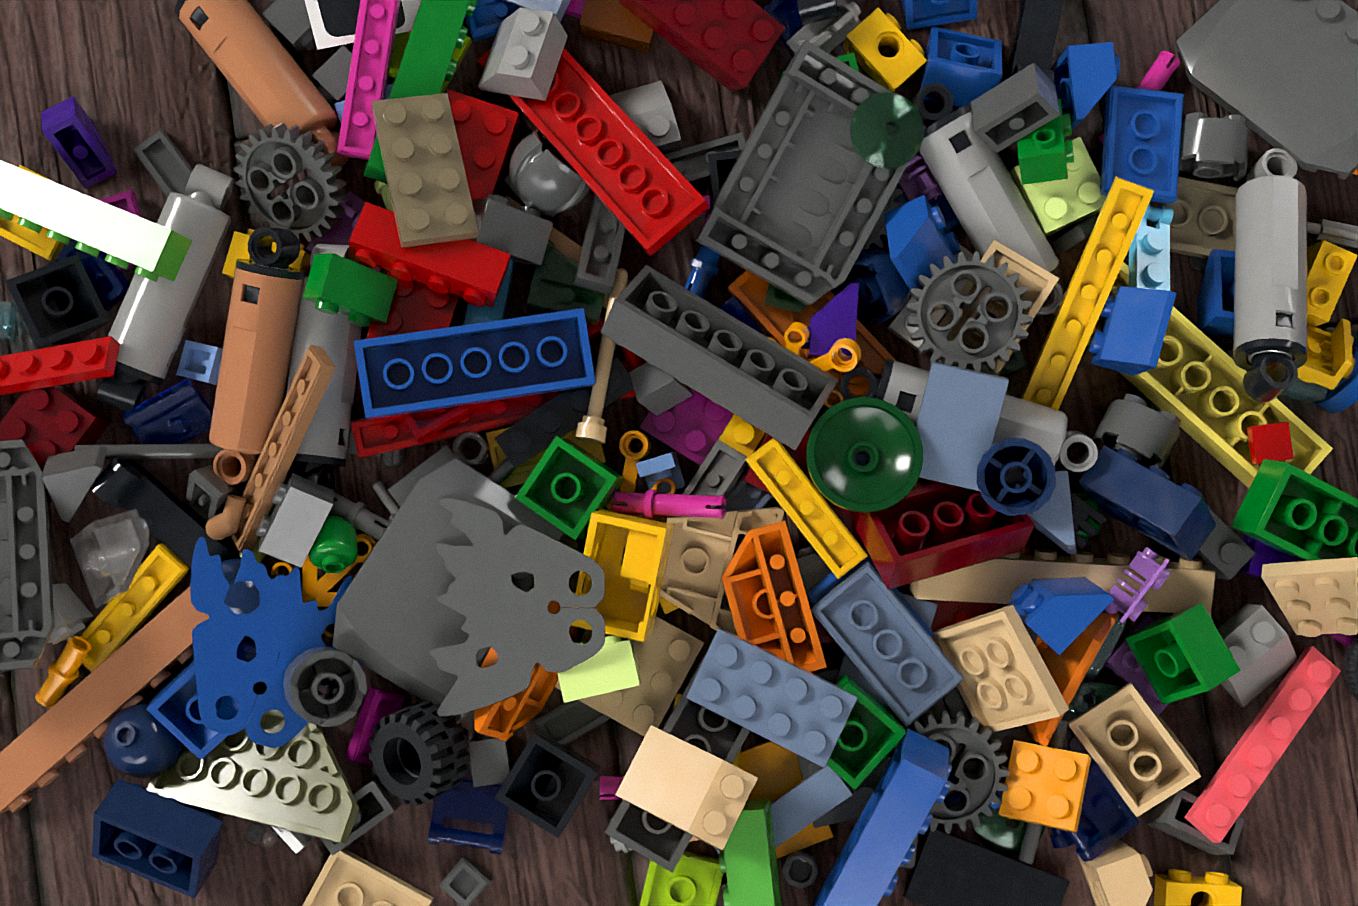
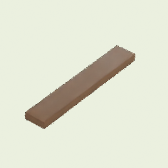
(283, 442)

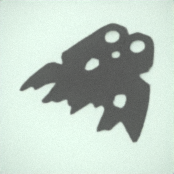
(506, 616)

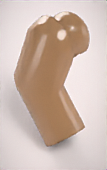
(227, 521)

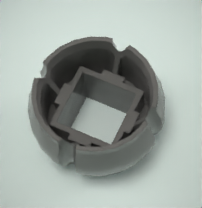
(544, 177)

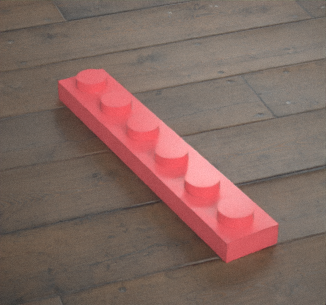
(1262, 745)

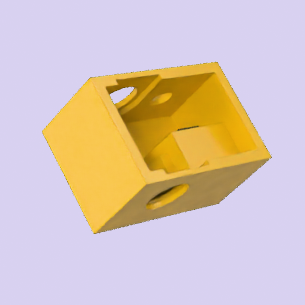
(634, 563)

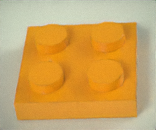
(1045, 786)

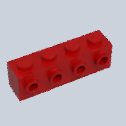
(450, 266)

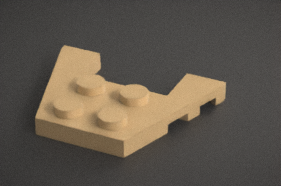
(699, 557)

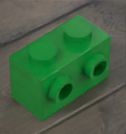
(1045, 151)
(350, 289)

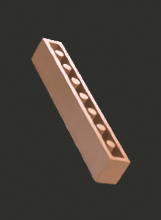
(95, 701)

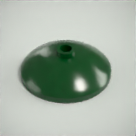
(867, 428)

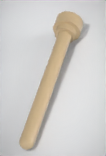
(592, 425)

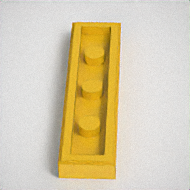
(806, 507)
(130, 610)

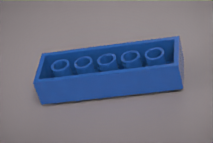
(474, 363)
(889, 824)

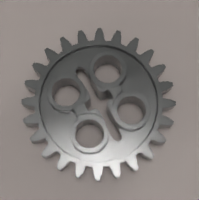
(275, 157)
(941, 294)
(977, 785)

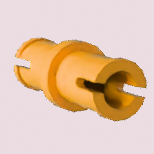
(63, 671)

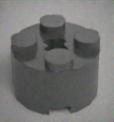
(1213, 147)
(1138, 430)
(343, 695)

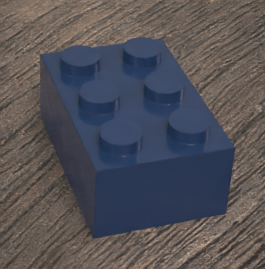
(1149, 501)
(156, 838)

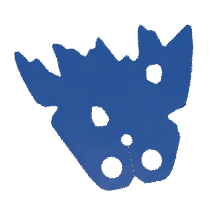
(276, 626)

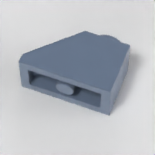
(1056, 515)

